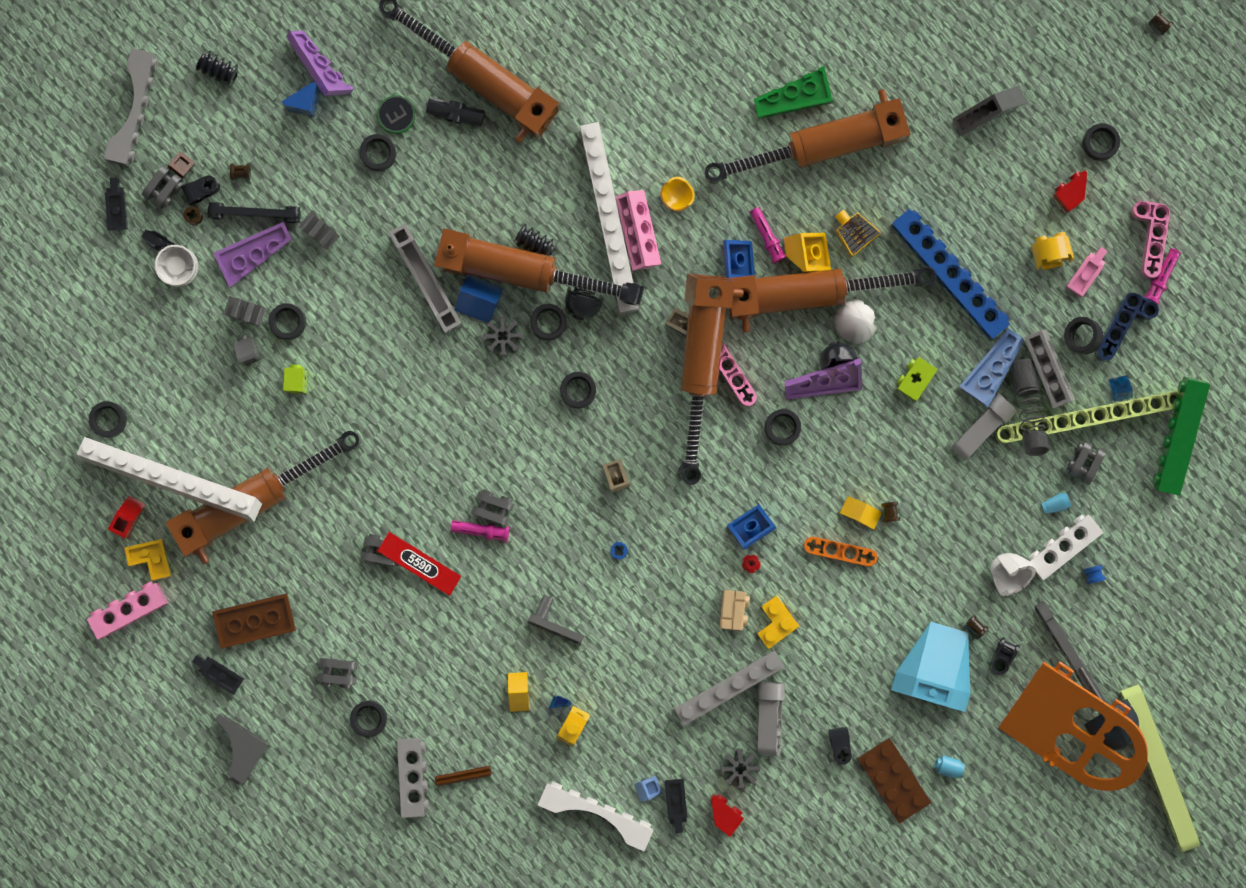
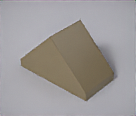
(678, 321)
(616, 476)

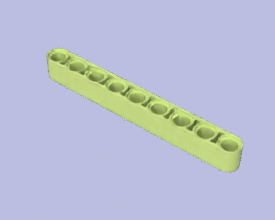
(1162, 773)

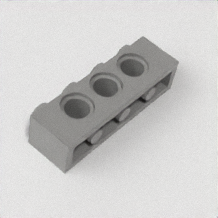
(1049, 368)
(408, 807)

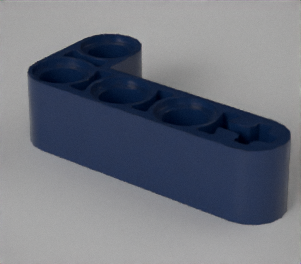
(1120, 328)

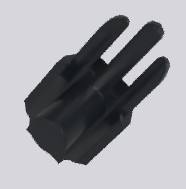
(156, 240)

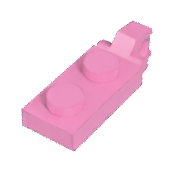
(1087, 273)

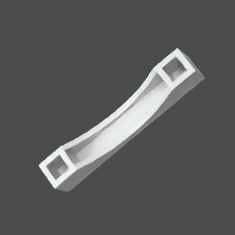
(557, 800)

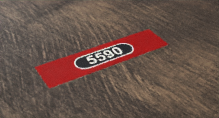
(419, 563)

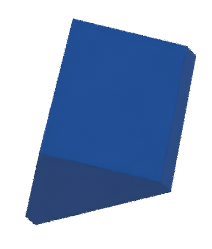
(303, 101)
(738, 258)
(478, 299)
(751, 526)

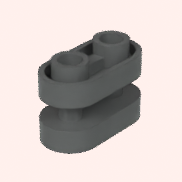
(173, 185)
(1083, 451)
(503, 503)
(373, 542)
(344, 680)

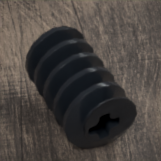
(217, 68)
(534, 242)

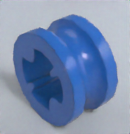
(624, 550)

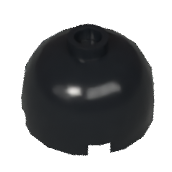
(582, 303)
(836, 354)

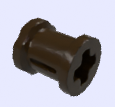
(1161, 23)
(240, 171)
(190, 211)
(890, 512)
(975, 627)

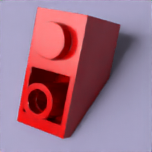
(1073, 193)
(126, 517)
(724, 816)

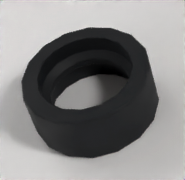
(377, 138)
(1115, 144)
(287, 307)
(1071, 329)
(548, 336)
(592, 387)
(93, 419)
(768, 427)
(354, 722)

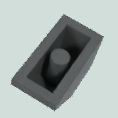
(246, 350)

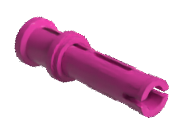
(772, 245)
(1156, 284)
(490, 531)

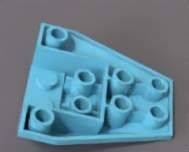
(937, 668)

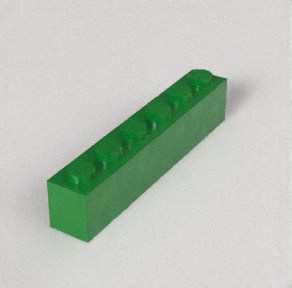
(1181, 435)

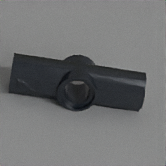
(455, 112)

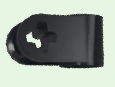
(197, 190)
(1003, 655)
(840, 741)

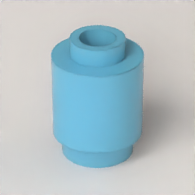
(949, 767)

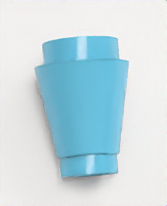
(1057, 503)

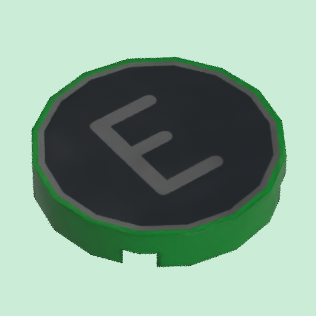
(396, 114)

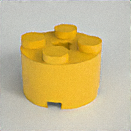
(1052, 251)

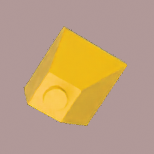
(808, 251)

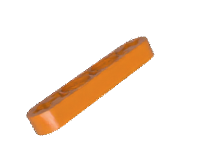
(840, 553)

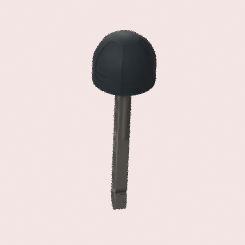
(1118, 737)

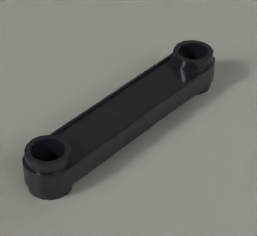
(290, 214)

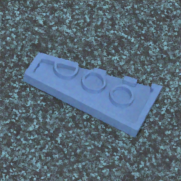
(991, 370)

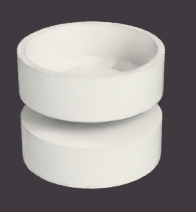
(176, 265)

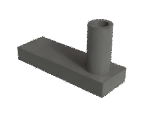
(539, 620)

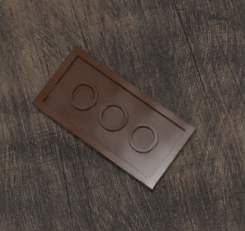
(254, 621)
(894, 780)

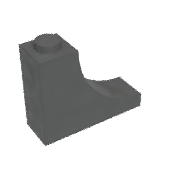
(989, 109)
(246, 747)

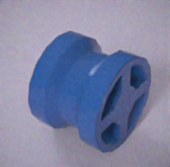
(1094, 574)

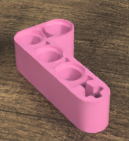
(1151, 240)
(736, 372)

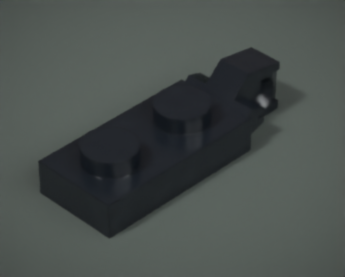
(116, 206)
(219, 674)
(676, 803)

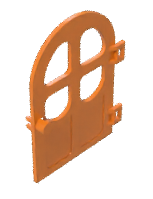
(1048, 710)

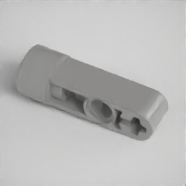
(986, 424)
(770, 717)

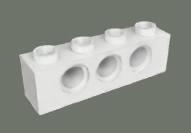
(1090, 533)

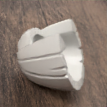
(855, 321)
(1011, 573)

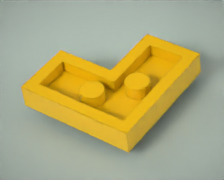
(152, 553)
(781, 624)

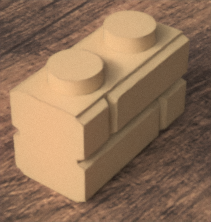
(733, 610)

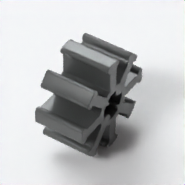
(319, 231)
(244, 311)
(503, 343)
(744, 772)

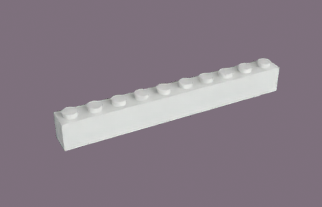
(607, 209)
(169, 479)

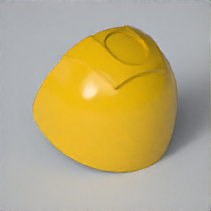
(677, 194)

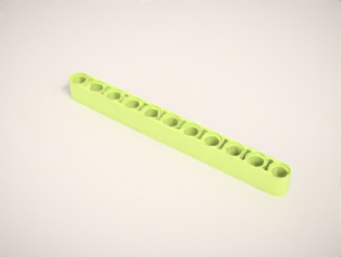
(1089, 419)

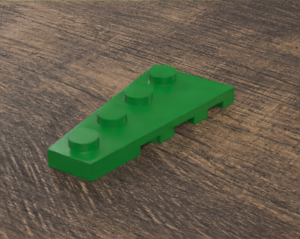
(802, 94)

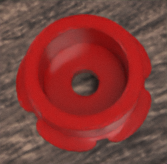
(756, 564)

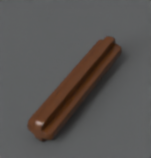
(461, 776)

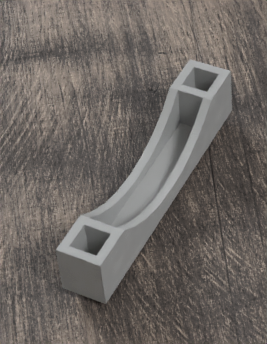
(121, 146)
(425, 278)
(729, 687)

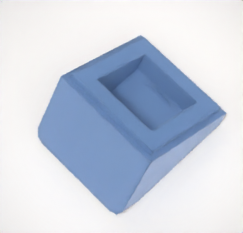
(648, 788)

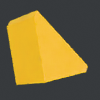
(861, 512)
(518, 691)

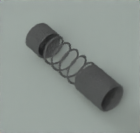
(1026, 384)

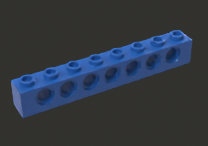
(977, 314)

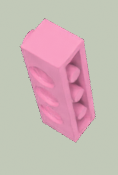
(638, 230)
(98, 620)

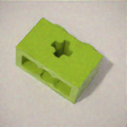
(925, 372)
(295, 379)

